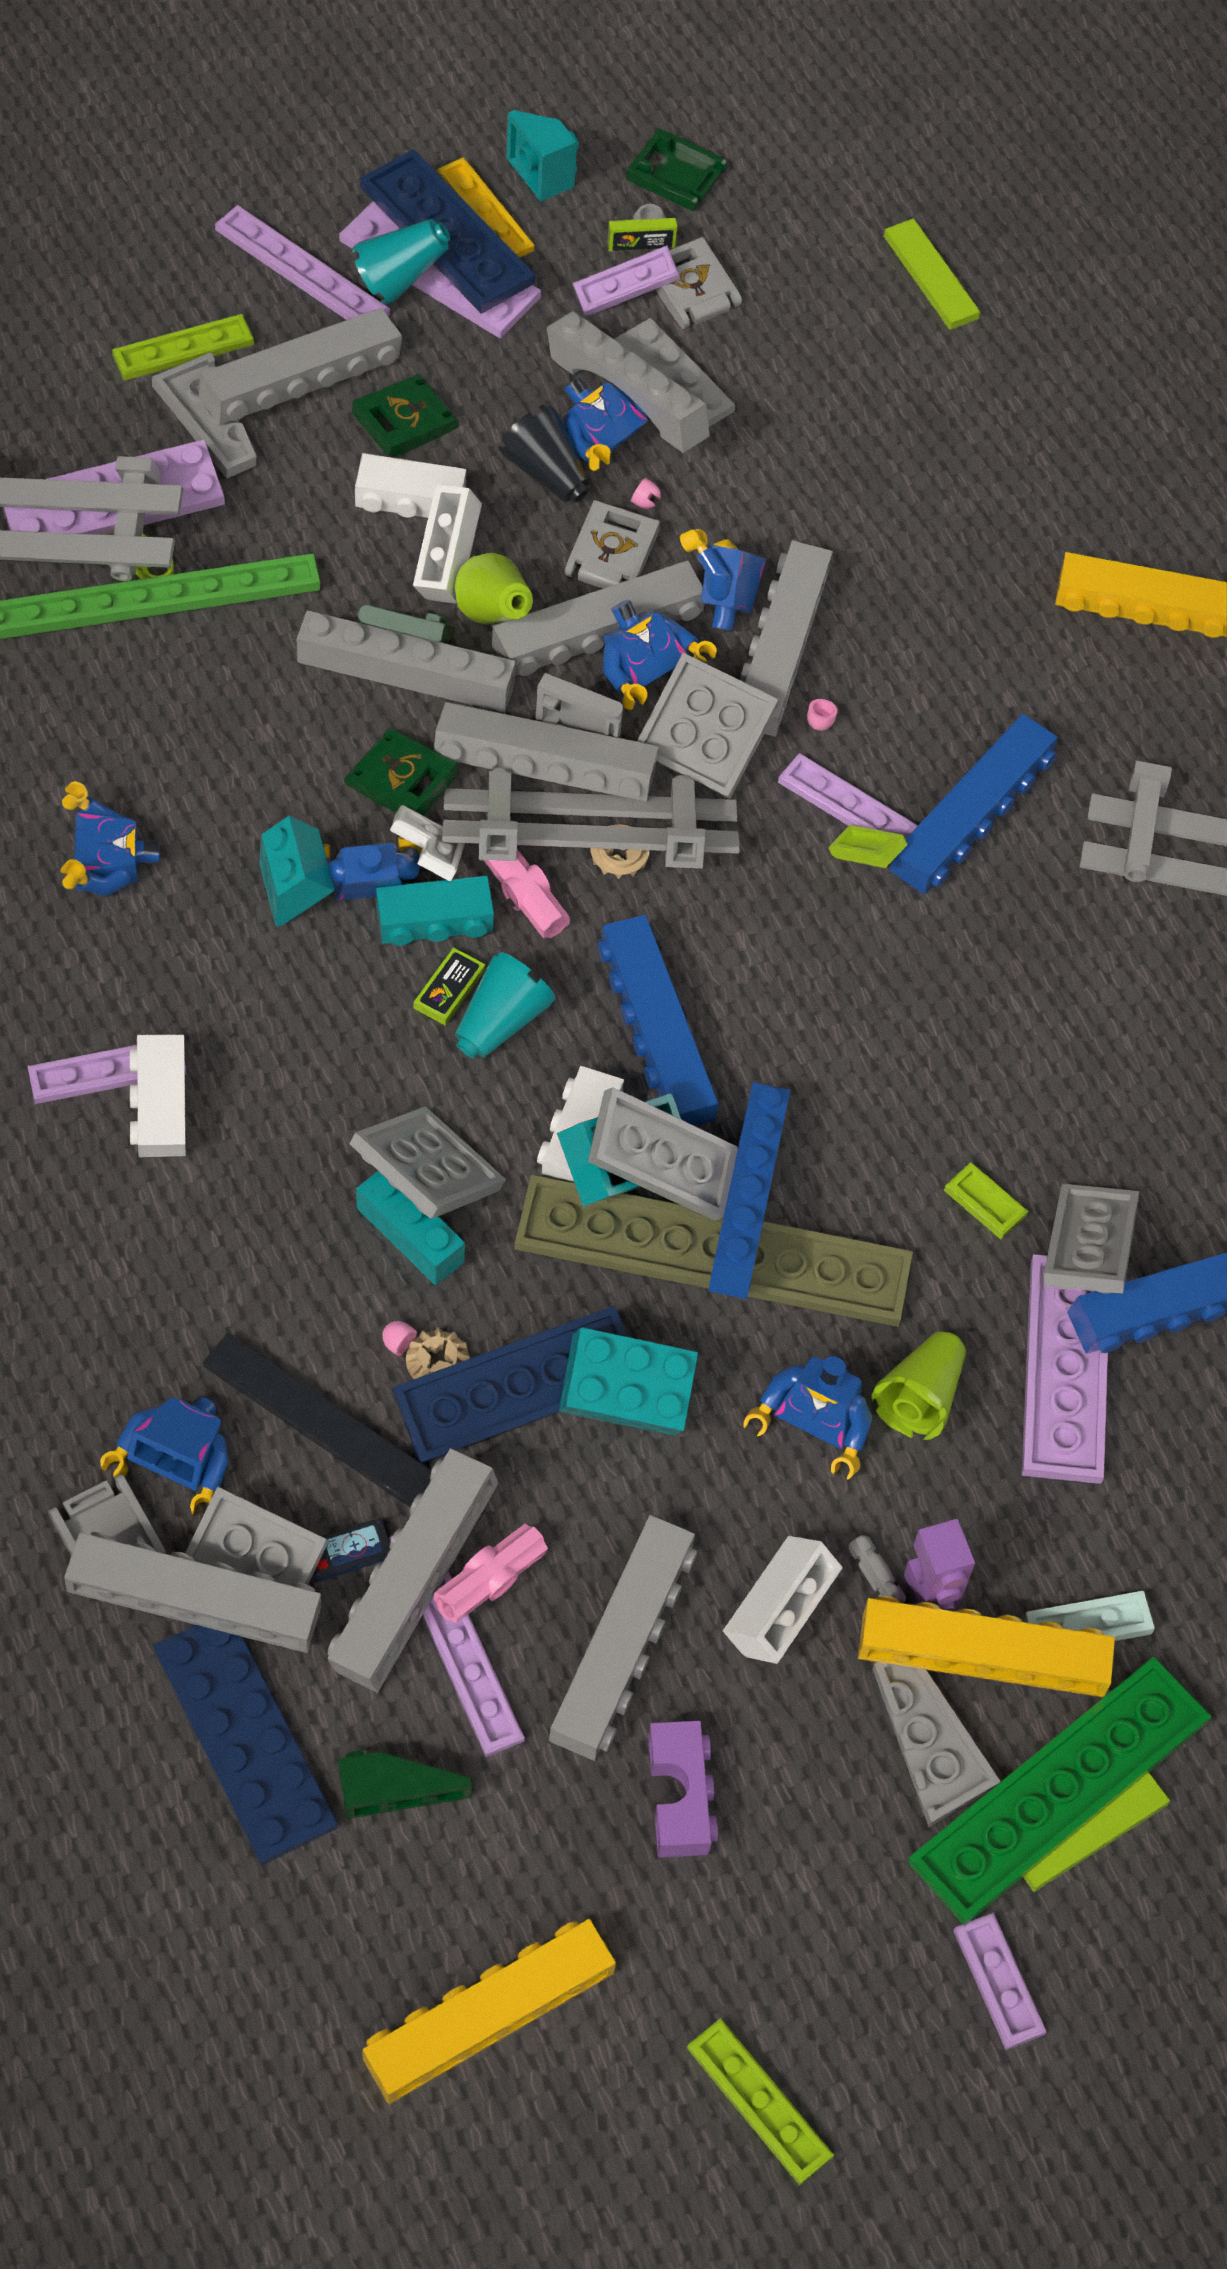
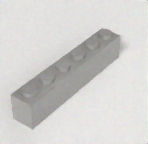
(300, 366)
(582, 622)
(787, 624)
(406, 661)
(546, 751)
(412, 1570)
(193, 1591)
(622, 1638)

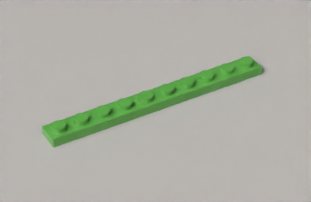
(158, 595)

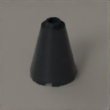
(547, 454)

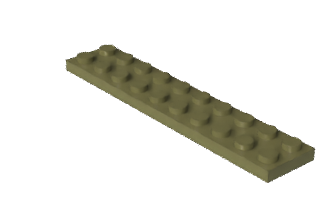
(681, 1246)

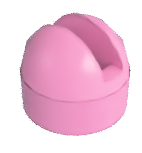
(644, 493)
(821, 714)
(398, 1336)

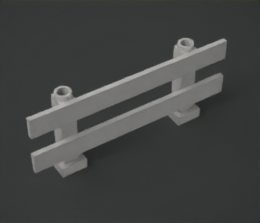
(131, 500)
(1144, 819)
(500, 836)

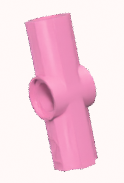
(531, 894)
(490, 1573)

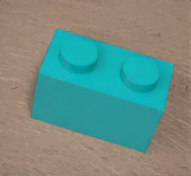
(542, 153)
(293, 868)

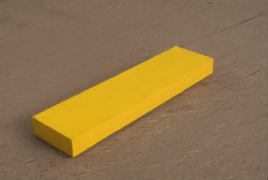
(479, 197)

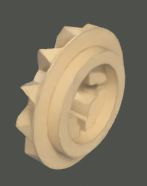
(615, 864)
(419, 1360)

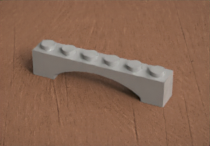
(673, 410)

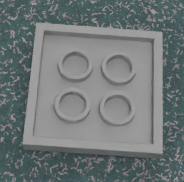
(708, 724)
(427, 1162)

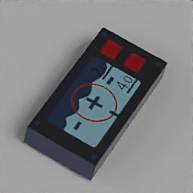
(353, 1549)

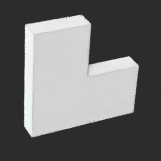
(435, 855)

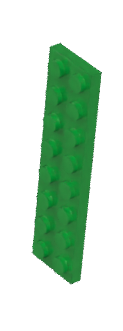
(1058, 1790)

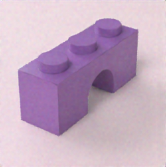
(941, 1566)
(680, 1752)

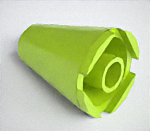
(492, 589)
(922, 1387)

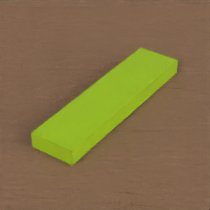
(931, 274)
(182, 347)
(1121, 1816)
(760, 2101)

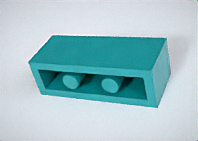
(434, 910)
(422, 1240)

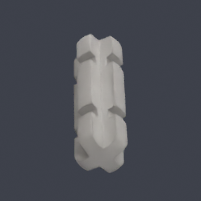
(875, 1568)

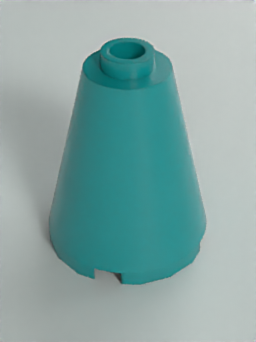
(400, 257)
(501, 1006)

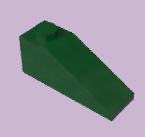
(389, 1784)

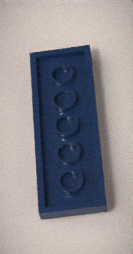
(477, 258)
(493, 1389)
(245, 1740)

